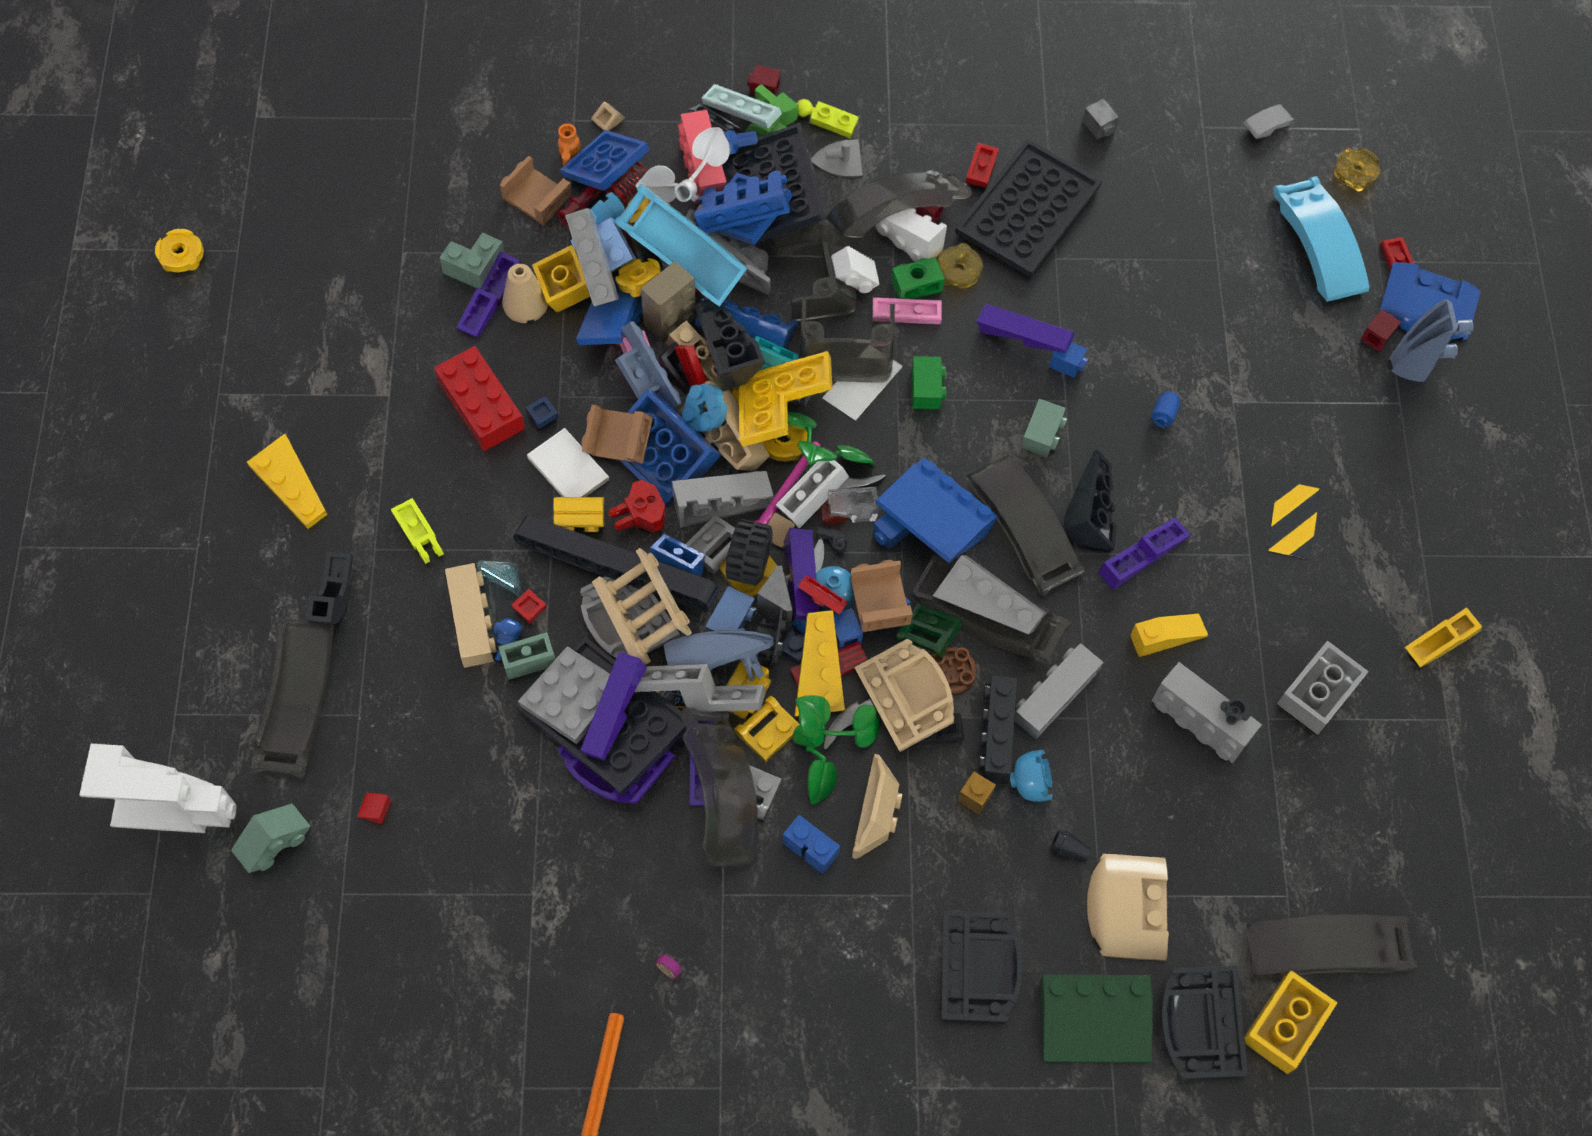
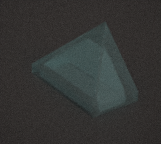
(502, 574)

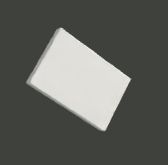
(567, 466)

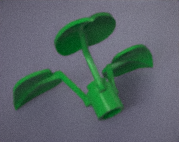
(816, 453)
(813, 714)

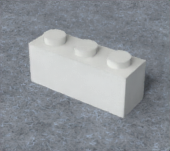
(811, 491)

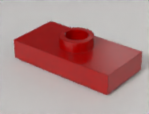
(822, 595)

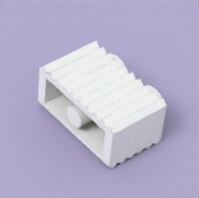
(855, 269)

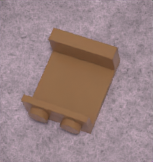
(534, 192)
(616, 434)
(880, 596)

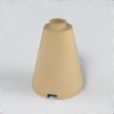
(523, 295)

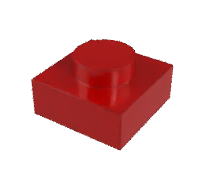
(529, 606)

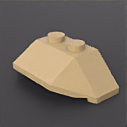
(877, 809)

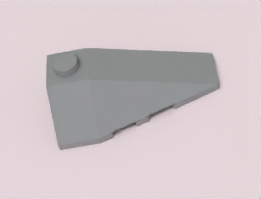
(752, 276)

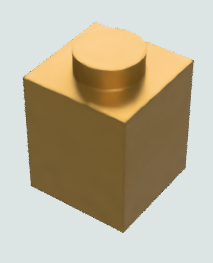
(976, 793)

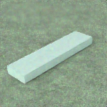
(741, 106)

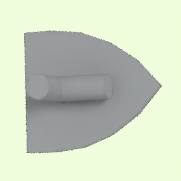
(840, 159)

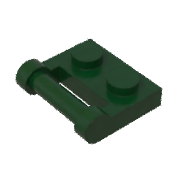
(933, 624)

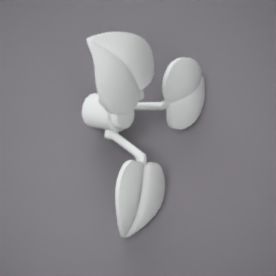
(708, 146)

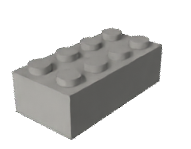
(1197, 708)

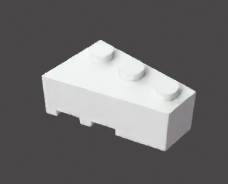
(914, 234)

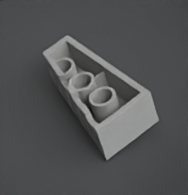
(722, 496)
(983, 593)

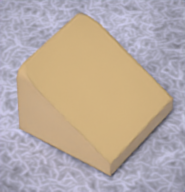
(607, 117)
(780, 527)

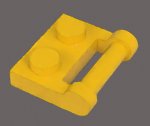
(773, 735)

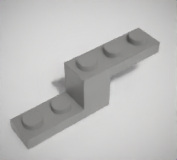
(699, 688)

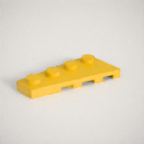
(287, 479)
(820, 661)

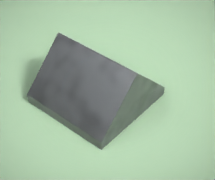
(774, 597)

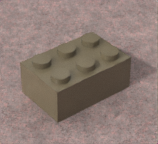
(668, 301)

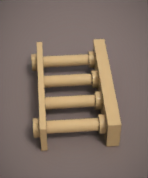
(618, 609)

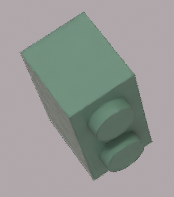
(1043, 428)
(527, 655)

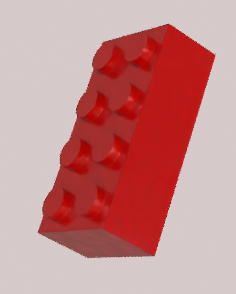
(479, 398)

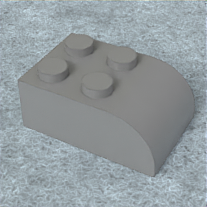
(1322, 687)

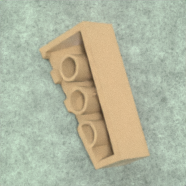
(727, 437)

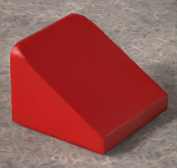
(374, 807)

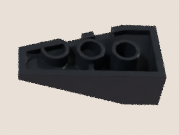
(731, 348)
(1090, 509)

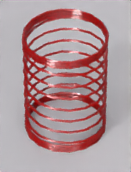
(620, 193)

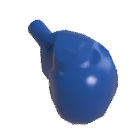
(506, 632)

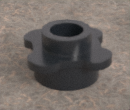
(1236, 703)

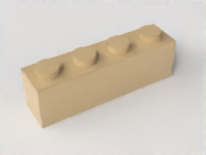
(469, 615)

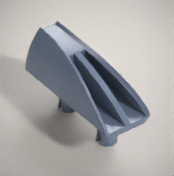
(1428, 342)
(719, 648)

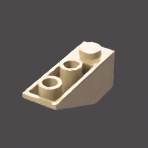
(687, 335)

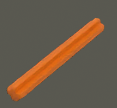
(603, 1075)

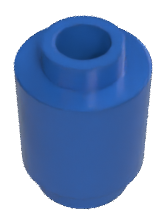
(1166, 409)

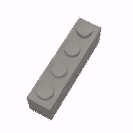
(592, 257)
(1057, 690)

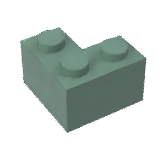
(474, 264)
(269, 834)

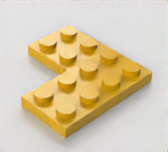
(766, 395)

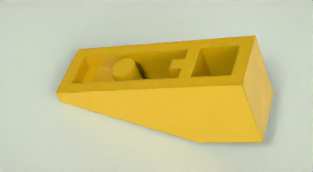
(1166, 633)

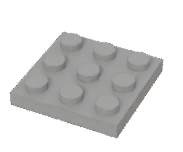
(567, 694)

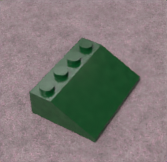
(1096, 1018)

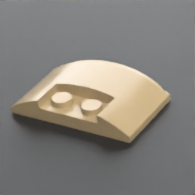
(908, 693)
(1129, 907)

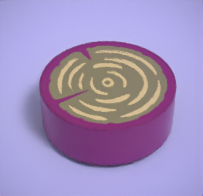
(668, 966)

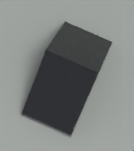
(673, 368)

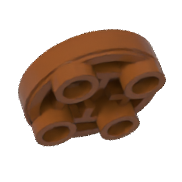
(958, 669)

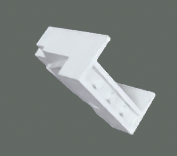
(153, 794)

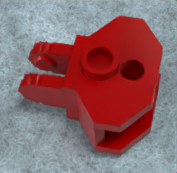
(643, 507)

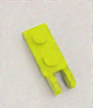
(416, 528)

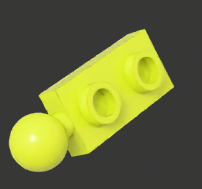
(828, 117)

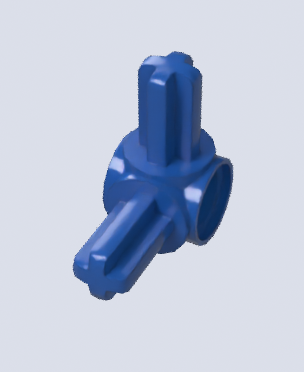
(740, 140)

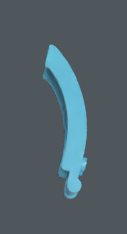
(1325, 237)
(680, 240)

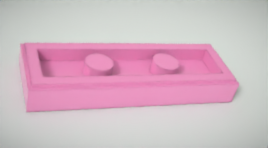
(907, 310)

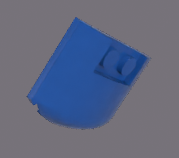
(1415, 291)

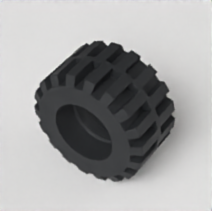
(748, 552)

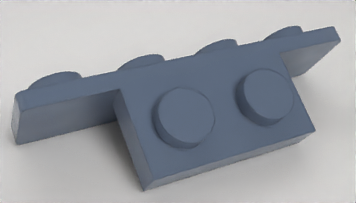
(643, 369)

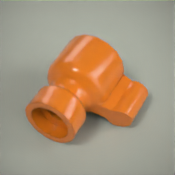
(568, 142)

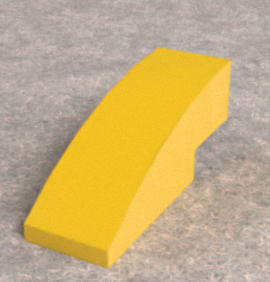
(1444, 637)

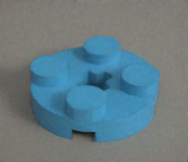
(694, 405)

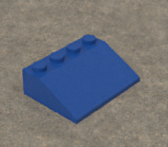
(672, 449)
(937, 510)

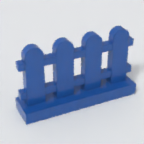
(746, 210)

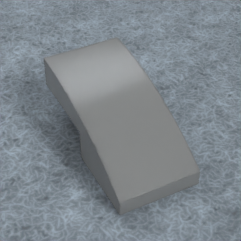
(1267, 121)

